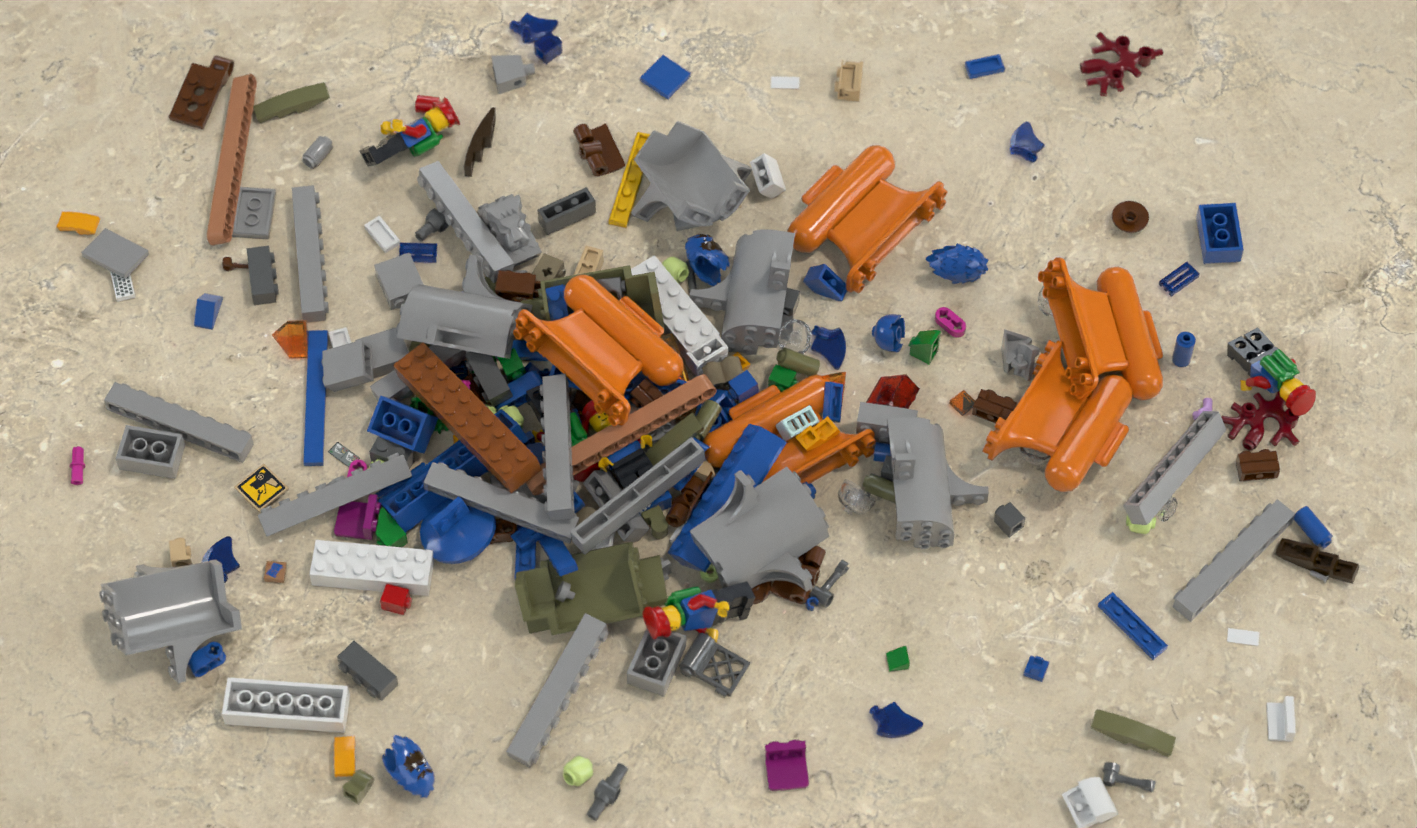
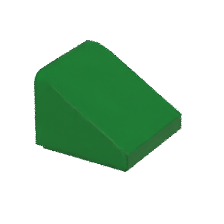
(898, 659)

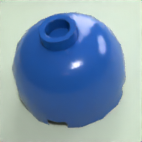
(889, 332)

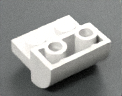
(1090, 802)

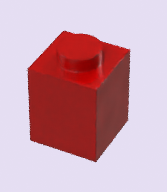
(395, 599)

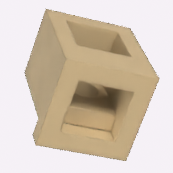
(180, 552)

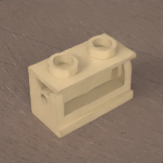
(849, 81)
(590, 261)

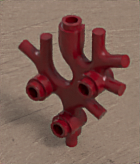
(1114, 71)
(1255, 417)

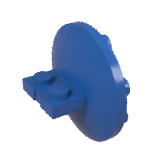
(456, 531)

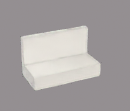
(1281, 720)

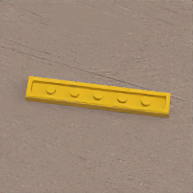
(629, 186)

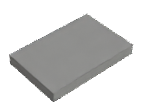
(254, 213)
(115, 253)

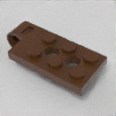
(206, 78)

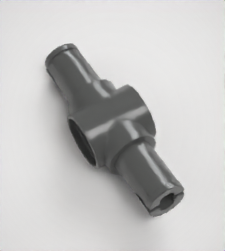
(434, 222)
(607, 791)

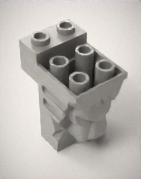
(510, 229)

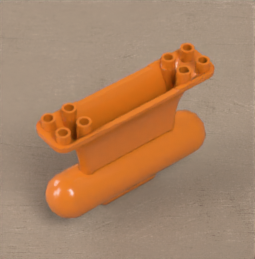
(862, 213)
(1103, 330)
(602, 345)
(773, 406)
(1061, 425)

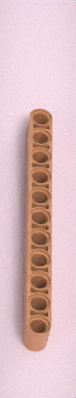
(231, 160)
(638, 424)

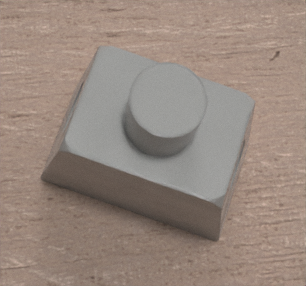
(510, 72)

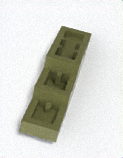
(291, 101)
(674, 438)
(1134, 732)

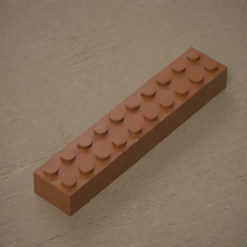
(467, 417)

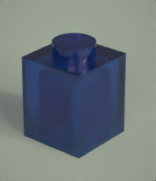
(548, 47)

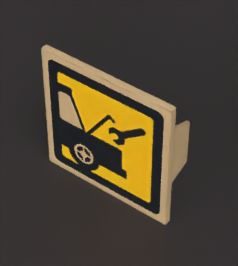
(261, 487)

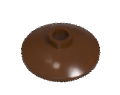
(1133, 211)

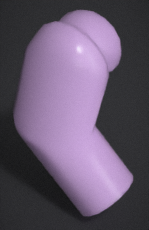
(1207, 406)

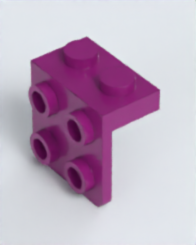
(358, 519)
(786, 765)

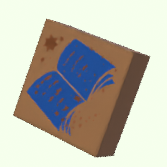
(275, 571)

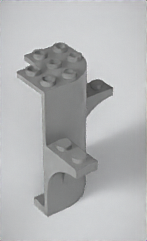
(689, 177)
(752, 291)
(461, 320)
(926, 483)
(763, 531)
(169, 609)

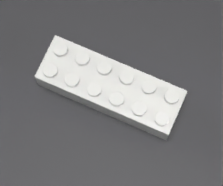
(678, 310)
(371, 567)
(286, 705)

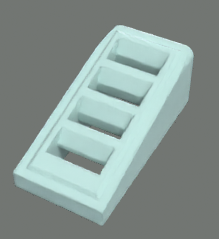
(786, 427)

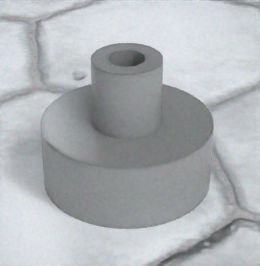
(564, 592)

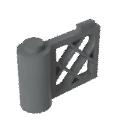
(698, 659)

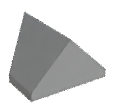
(1010, 346)

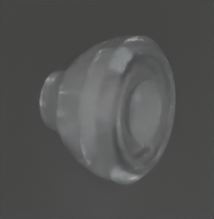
(1167, 510)

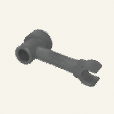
(823, 594)
(1112, 775)

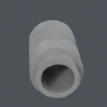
(317, 151)

